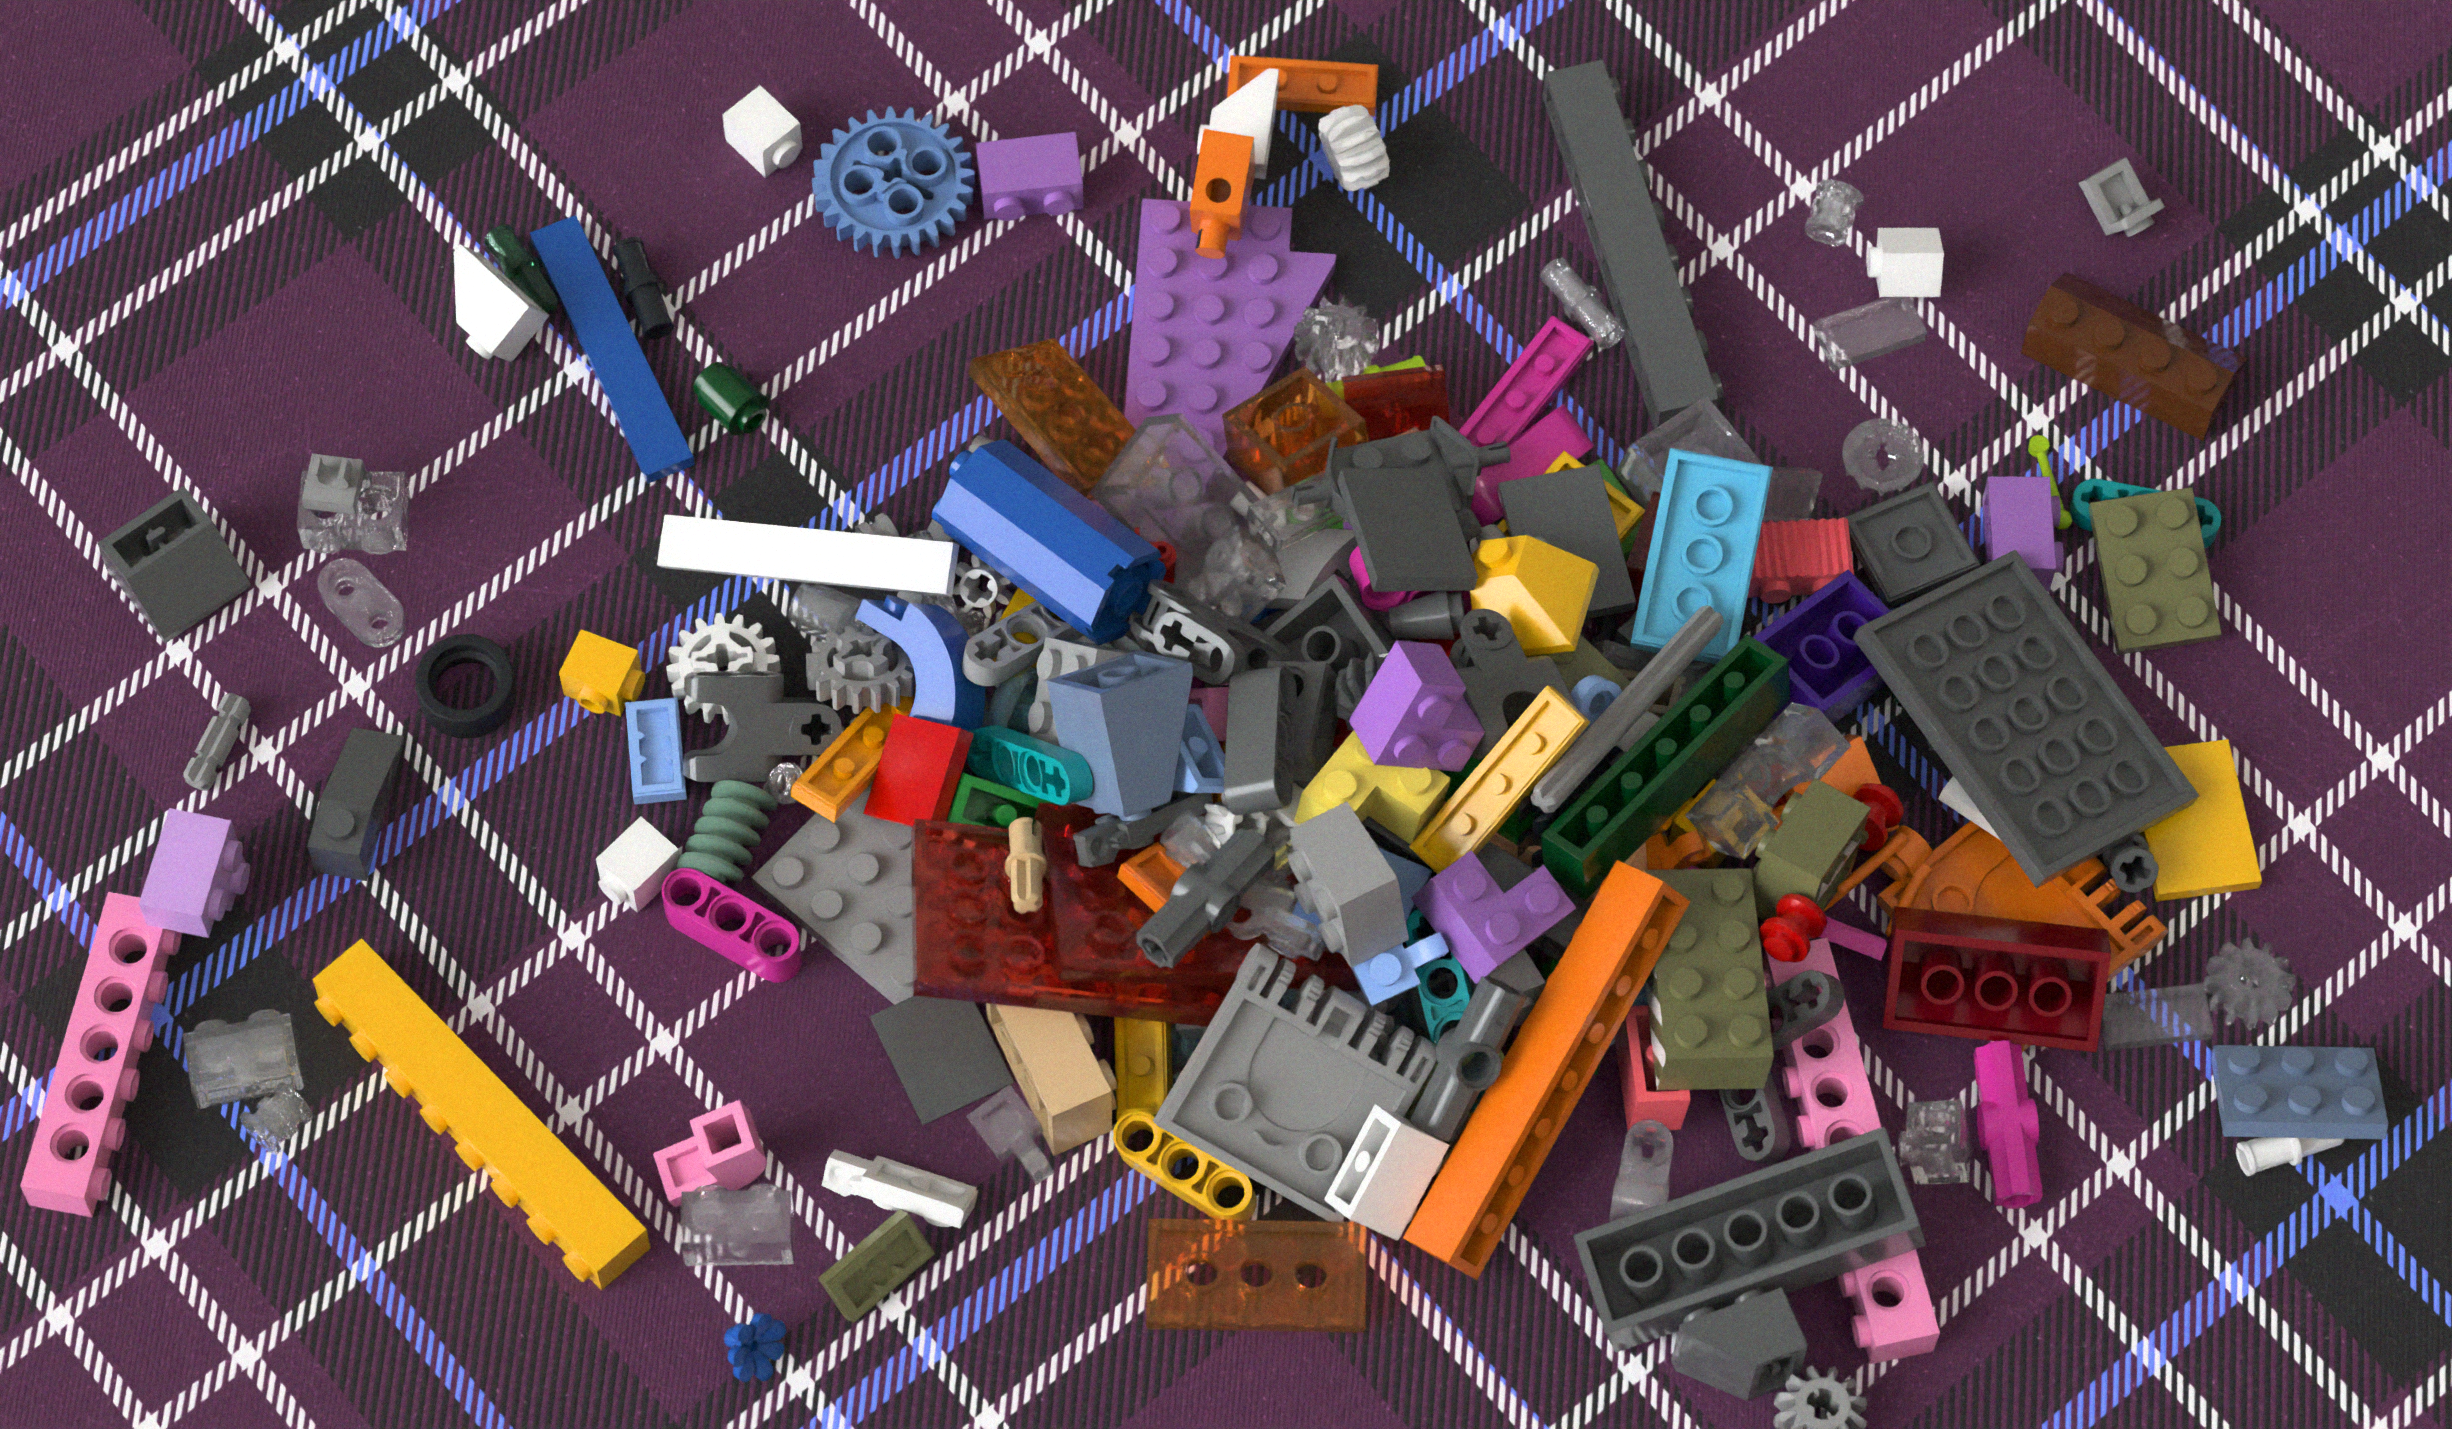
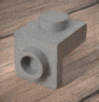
(2119, 199)

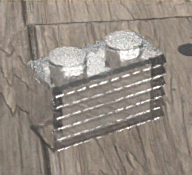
(242, 1058)

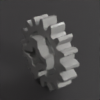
(859, 670)

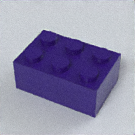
(1823, 658)

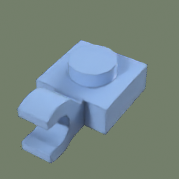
(1394, 971)

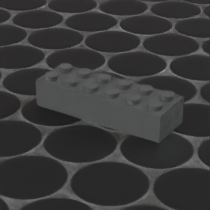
(1749, 1233)

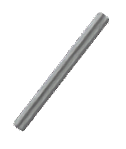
(1626, 709)

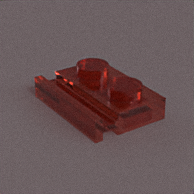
(1398, 399)

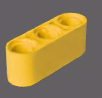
(1165, 1151)

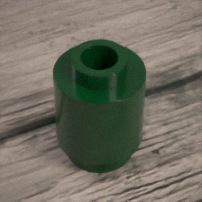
(731, 398)

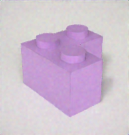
(193, 874)

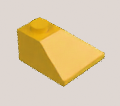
(1536, 589)

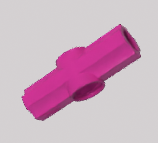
(2007, 1124)

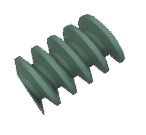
(725, 829)

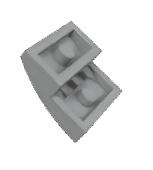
(1313, 562)

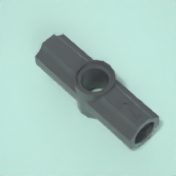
(1205, 898)
(1455, 1086)

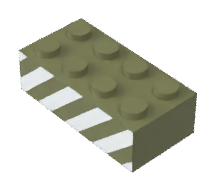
(1710, 987)

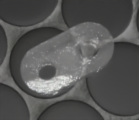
(364, 605)

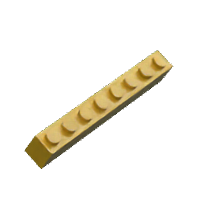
(481, 1115)

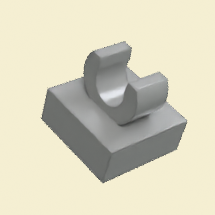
(333, 484)

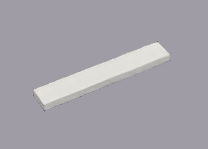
(808, 555)

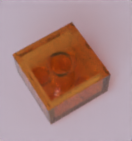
(1289, 429)

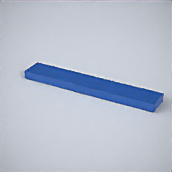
(612, 349)

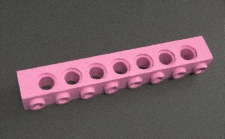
(1883, 1331)

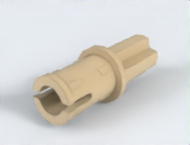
(1026, 865)

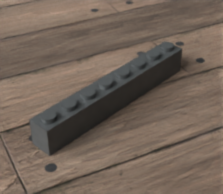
(1629, 240)

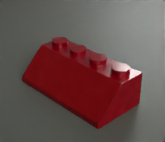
(1996, 979)

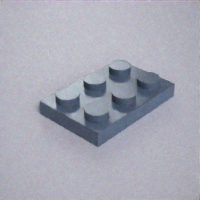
(2299, 1092)

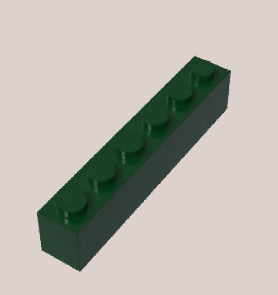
(1666, 766)

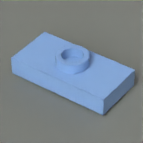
(655, 750)

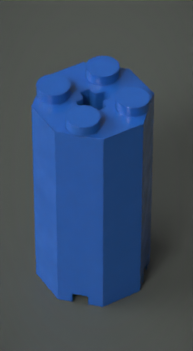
(1048, 539)

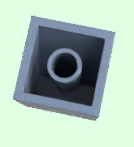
(1127, 727)

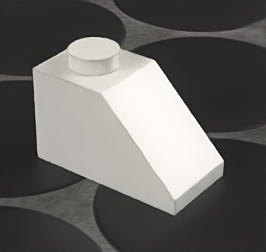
(1249, 113)
(492, 307)

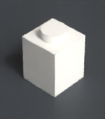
(763, 131)
(1907, 262)
(636, 865)

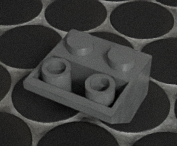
(173, 564)
(1743, 1346)

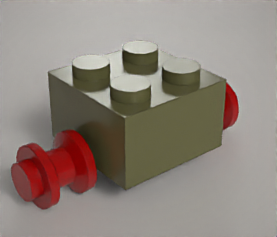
(1812, 857)

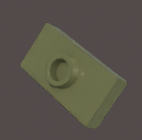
(876, 1266)

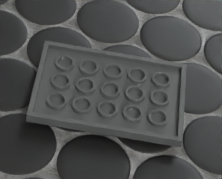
(2025, 717)

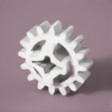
(718, 647)

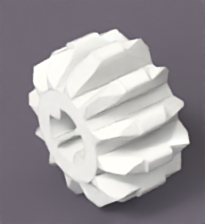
(1354, 147)

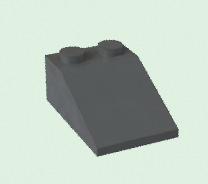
(1328, 627)

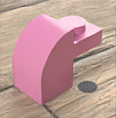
(720, 1153)

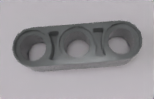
(1260, 740)

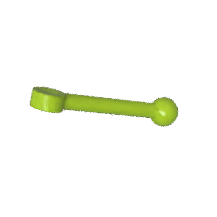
(2038, 448)

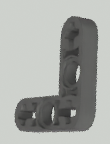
(1766, 1103)

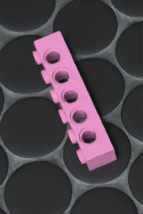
(79, 1183)

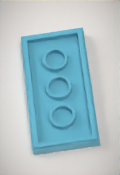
(1701, 549)

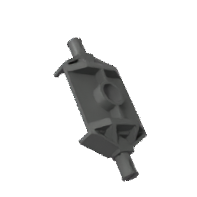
(1431, 448)

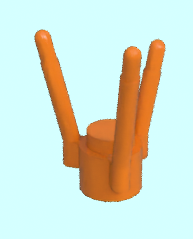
(1899, 858)

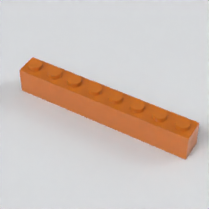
(1547, 1069)

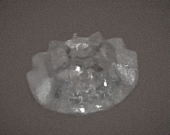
(1900, 445)

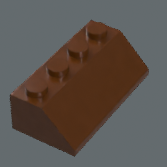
(2132, 355)

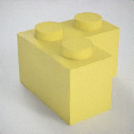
(1391, 795)

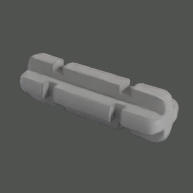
(217, 741)

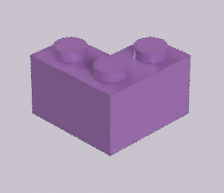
(1417, 711)
(1484, 923)

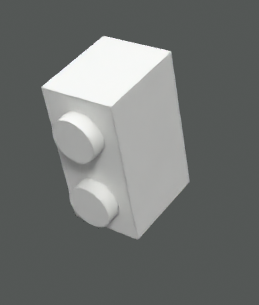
(1386, 1173)

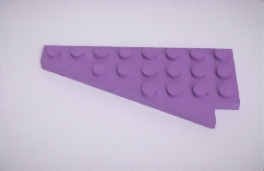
(1209, 326)

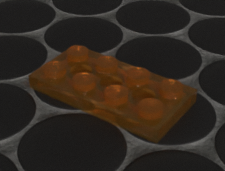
(1055, 410)
(1232, 1303)

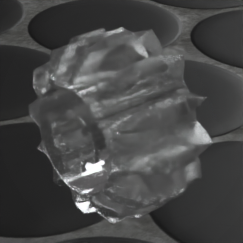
(1349, 325)
(2245, 1000)

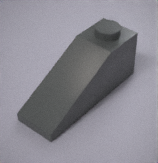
(355, 804)

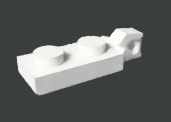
(901, 1186)

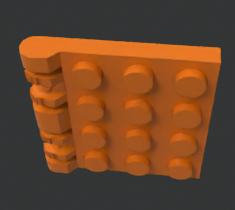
(1982, 878)

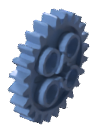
(893, 182)

